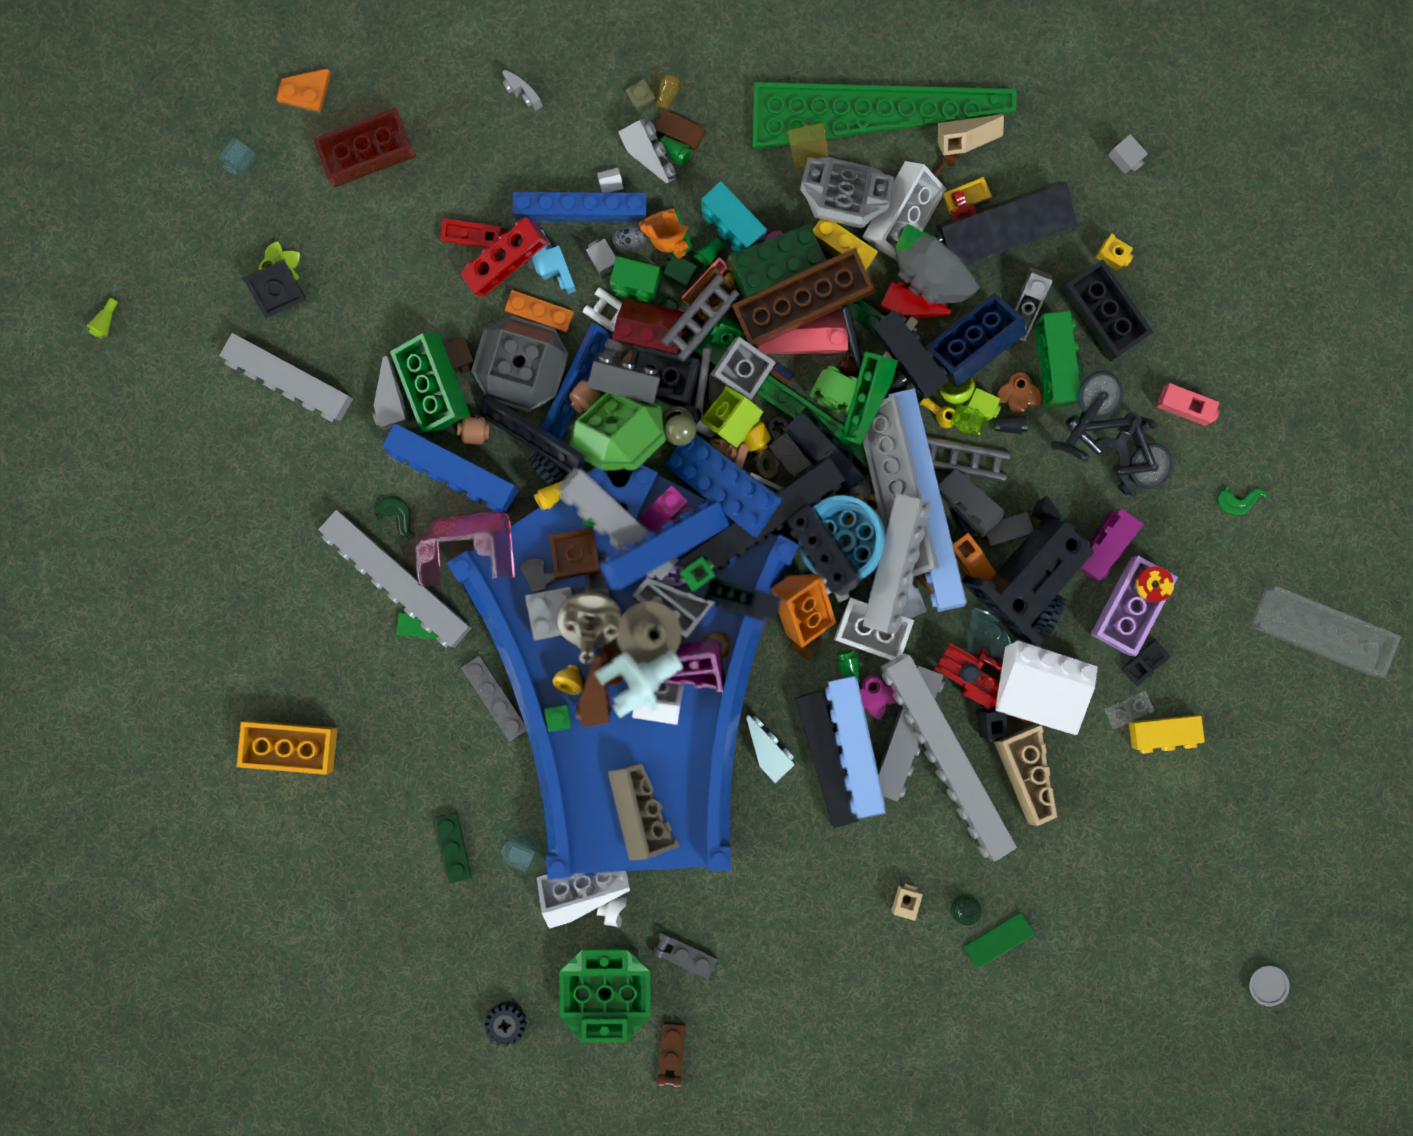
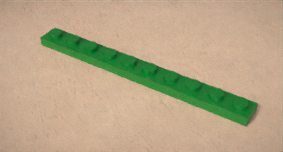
(785, 399)

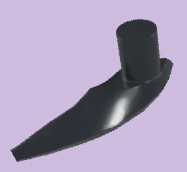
(964, 526)

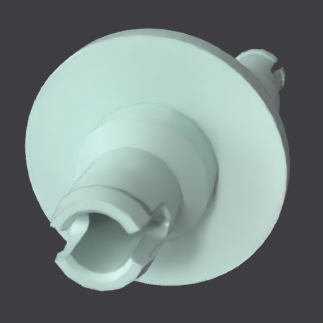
(641, 678)

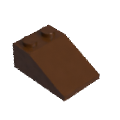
(595, 702)

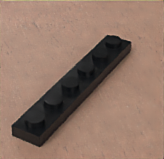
(531, 434)

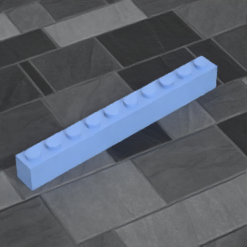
(946, 580)

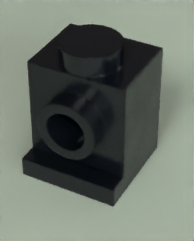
(992, 724)

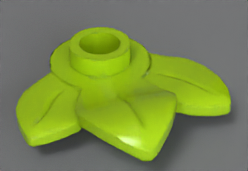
(275, 253)

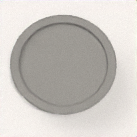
(1269, 986)

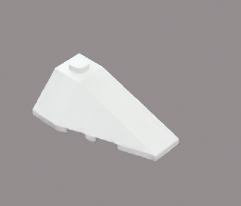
(573, 897)

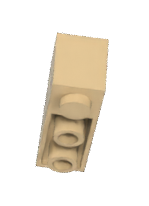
(969, 134)

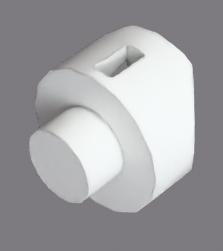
(611, 911)

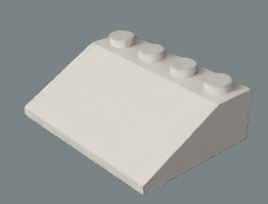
(1045, 687)

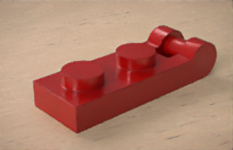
(469, 233)

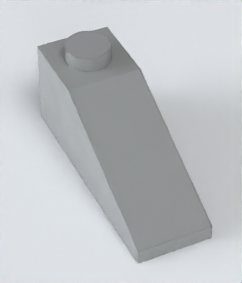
(388, 400)

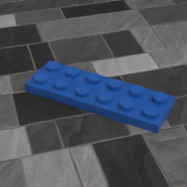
(724, 481)

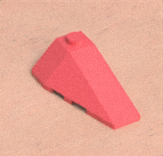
(820, 336)

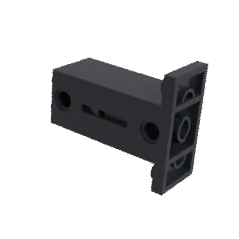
(1032, 577)

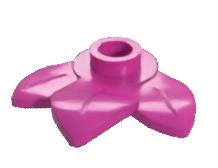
(876, 700)

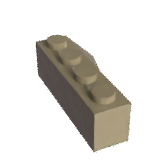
(640, 814)

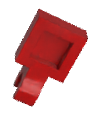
(962, 207)

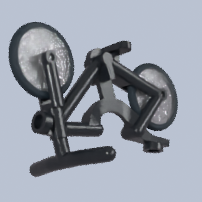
(1098, 398)

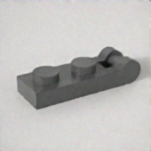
(685, 955)

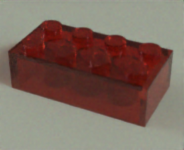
(364, 147)

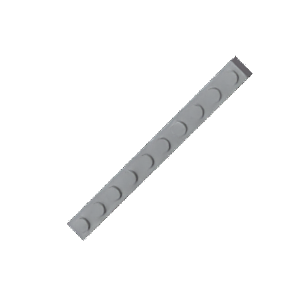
(948, 757)

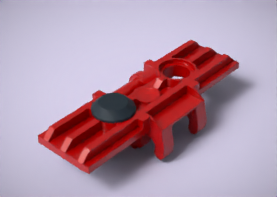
(967, 671)

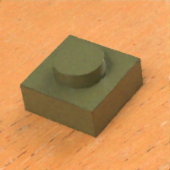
(640, 95)

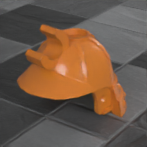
(665, 232)

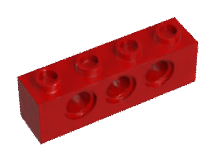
(532, 242)

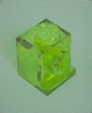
(968, 420)

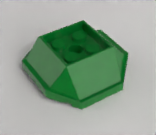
(599, 1016)

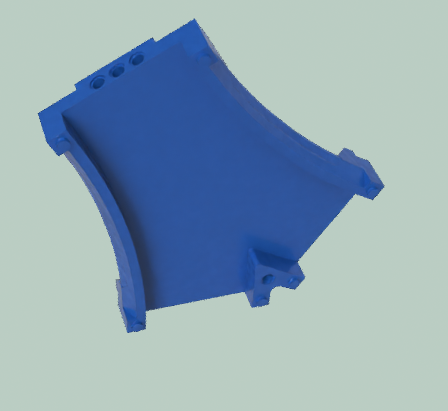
(685, 760)

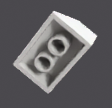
(853, 633)

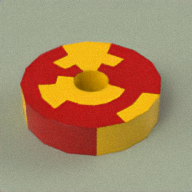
(1144, 584)

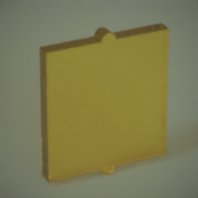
(807, 142)

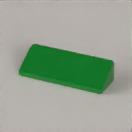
(999, 940)

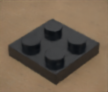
(274, 288)

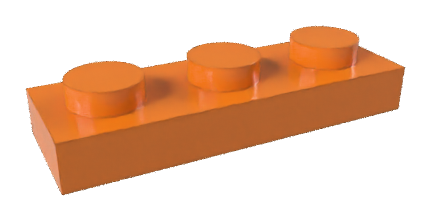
(539, 311)

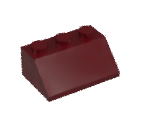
(646, 325)

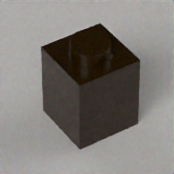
(459, 355)

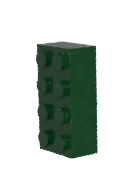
(774, 260)

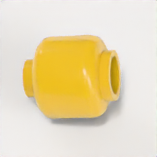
(757, 438)

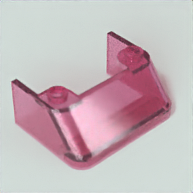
(490, 535)

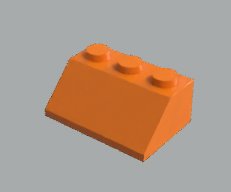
(804, 607)

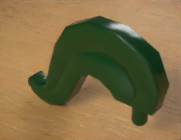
(396, 507)

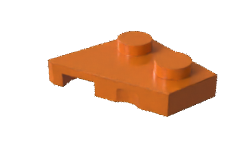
(305, 90)

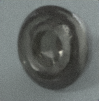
(713, 389)

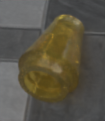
(667, 91)

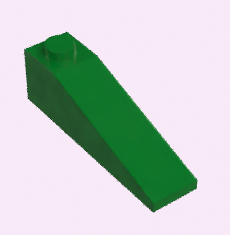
(871, 388)

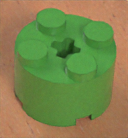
(834, 390)

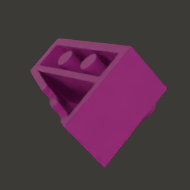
(1110, 542)
(700, 665)

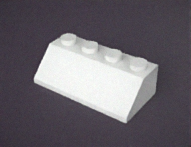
(911, 202)

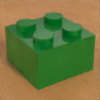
(635, 280)

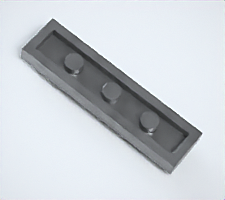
(494, 698)

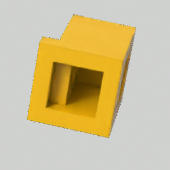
(1108, 253)

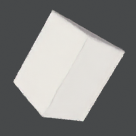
(610, 181)

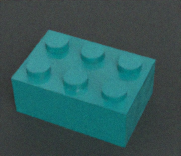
(731, 218)

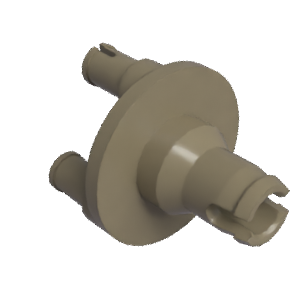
(589, 622)
(634, 631)

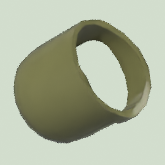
(680, 428)

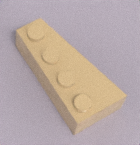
(1028, 772)

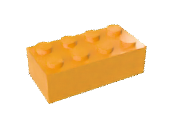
(287, 747)

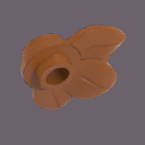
(1019, 397)

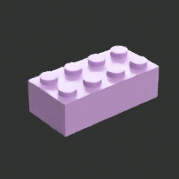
(1126, 615)

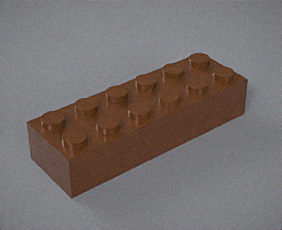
(803, 298)

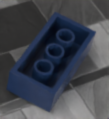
(977, 339)

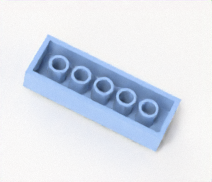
(857, 747)

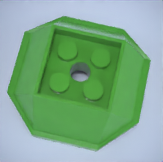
(618, 432)

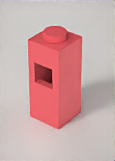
(1188, 404)

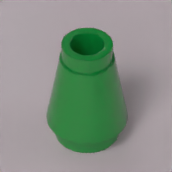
(676, 150)
(707, 254)
(848, 663)

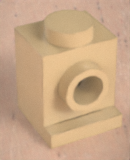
(910, 909)

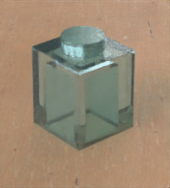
(237, 157)
(518, 854)

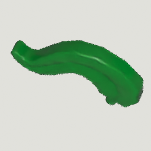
(1234, 506)

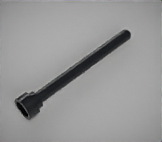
(852, 336)

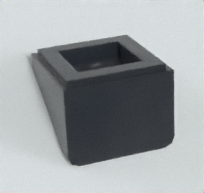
(1045, 509)

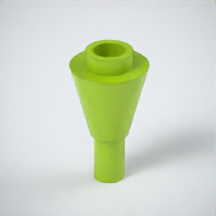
(100, 324)

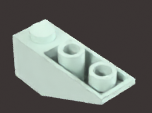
(770, 757)

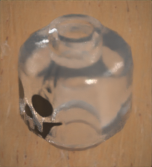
(629, 239)

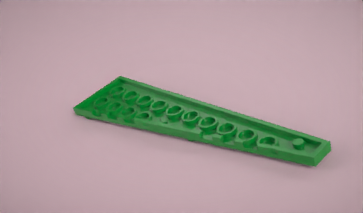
(866, 108)

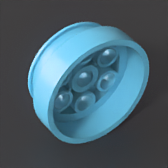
(835, 512)

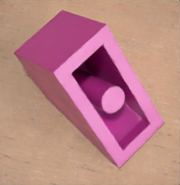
(663, 509)

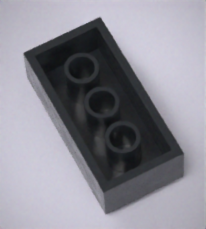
(1106, 310)

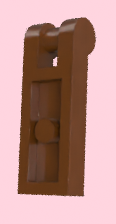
(671, 1054)

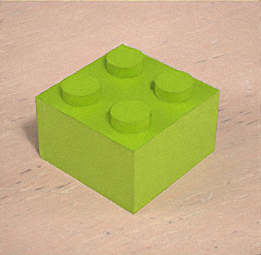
(732, 416)

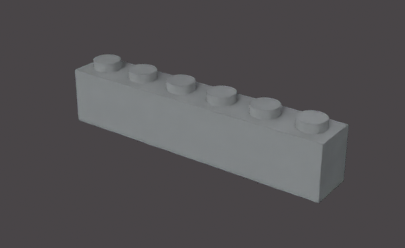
(286, 377)
(606, 515)
(897, 563)
(903, 745)

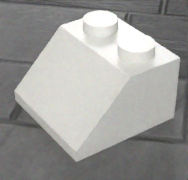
(668, 700)

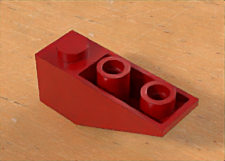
(910, 305)

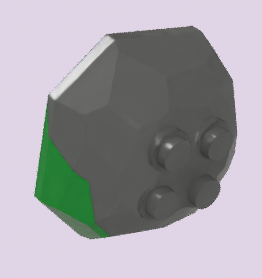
(932, 268)

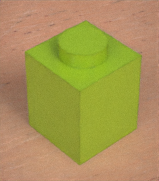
(985, 403)

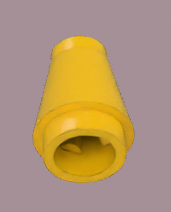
(548, 496)

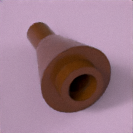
(847, 367)

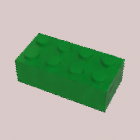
(1058, 359)
(430, 383)

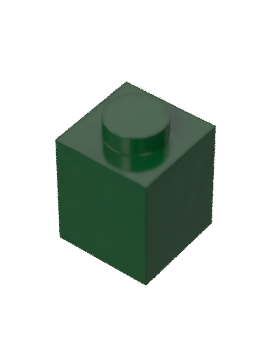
(679, 271)

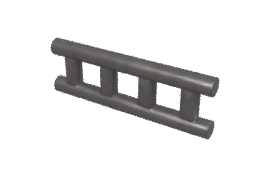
(686, 318)
(976, 452)

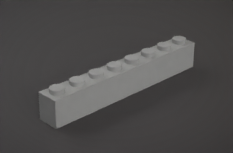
(393, 577)

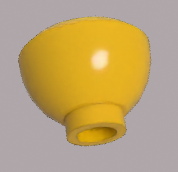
(569, 680)

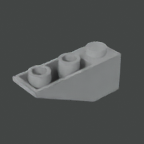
(645, 147)
(1032, 296)

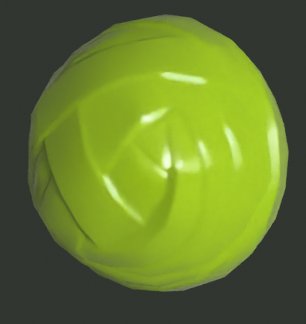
(959, 394)

